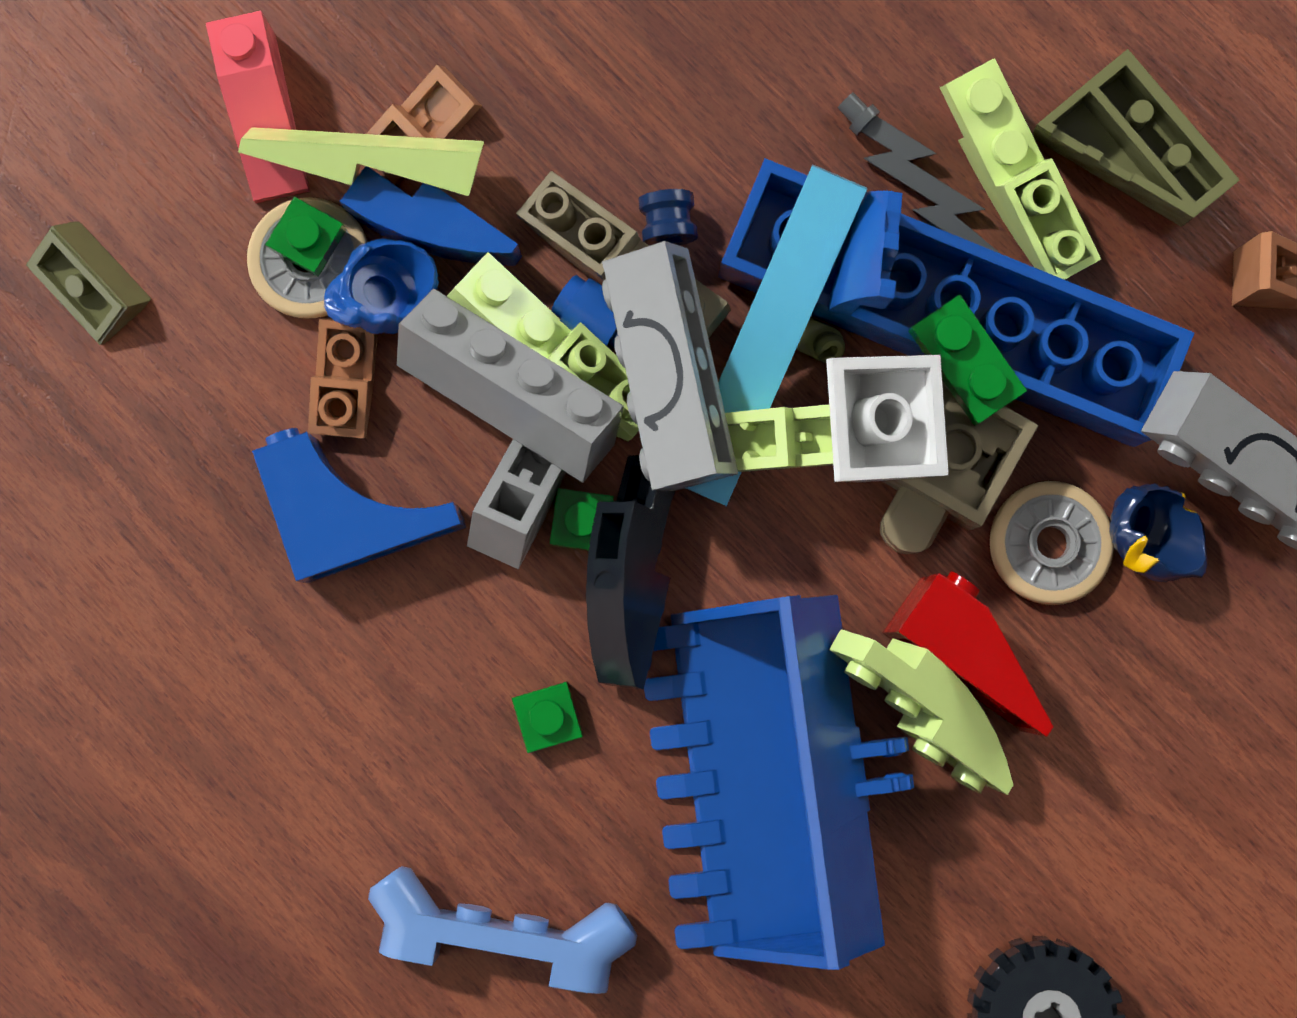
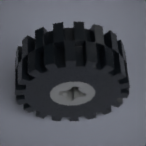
(1042, 973)

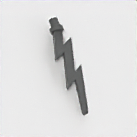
(897, 165)

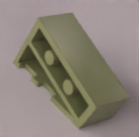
(1137, 142)

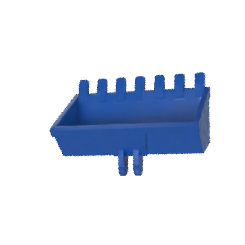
(772, 784)

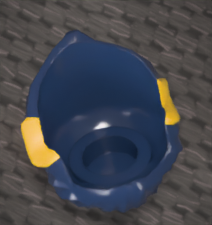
(1158, 534)

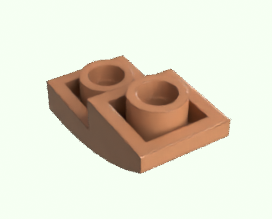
(342, 380)

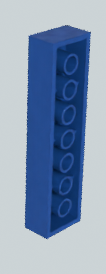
(1064, 342)

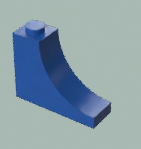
(327, 521)

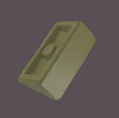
(87, 280)

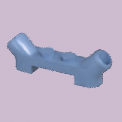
(418, 927)

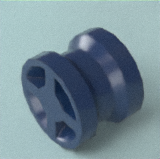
(668, 217)

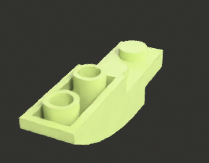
(1016, 176)
(508, 305)
(935, 708)

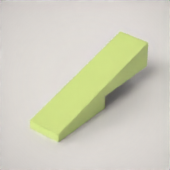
(338, 155)

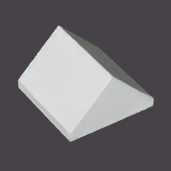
(887, 418)

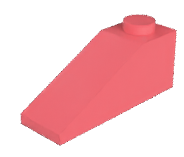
(255, 96)

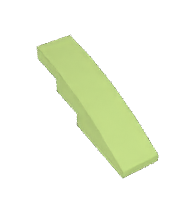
(781, 437)

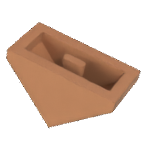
(1265, 272)

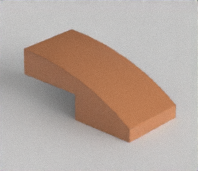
(432, 110)

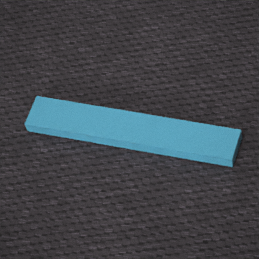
(786, 300)

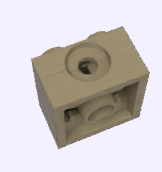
(961, 495)

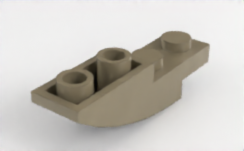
(591, 234)

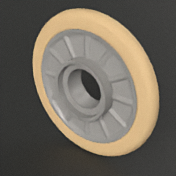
(277, 278)
(1016, 549)

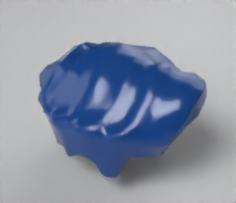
(380, 285)

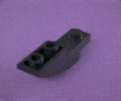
(622, 585)

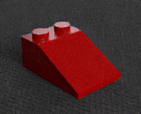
(965, 636)

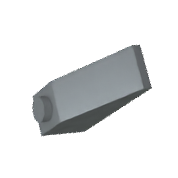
(514, 505)

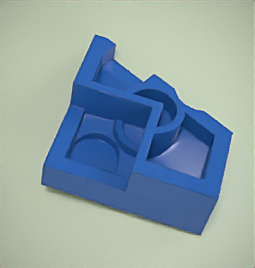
(868, 255)

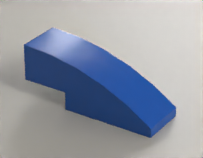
(426, 220)

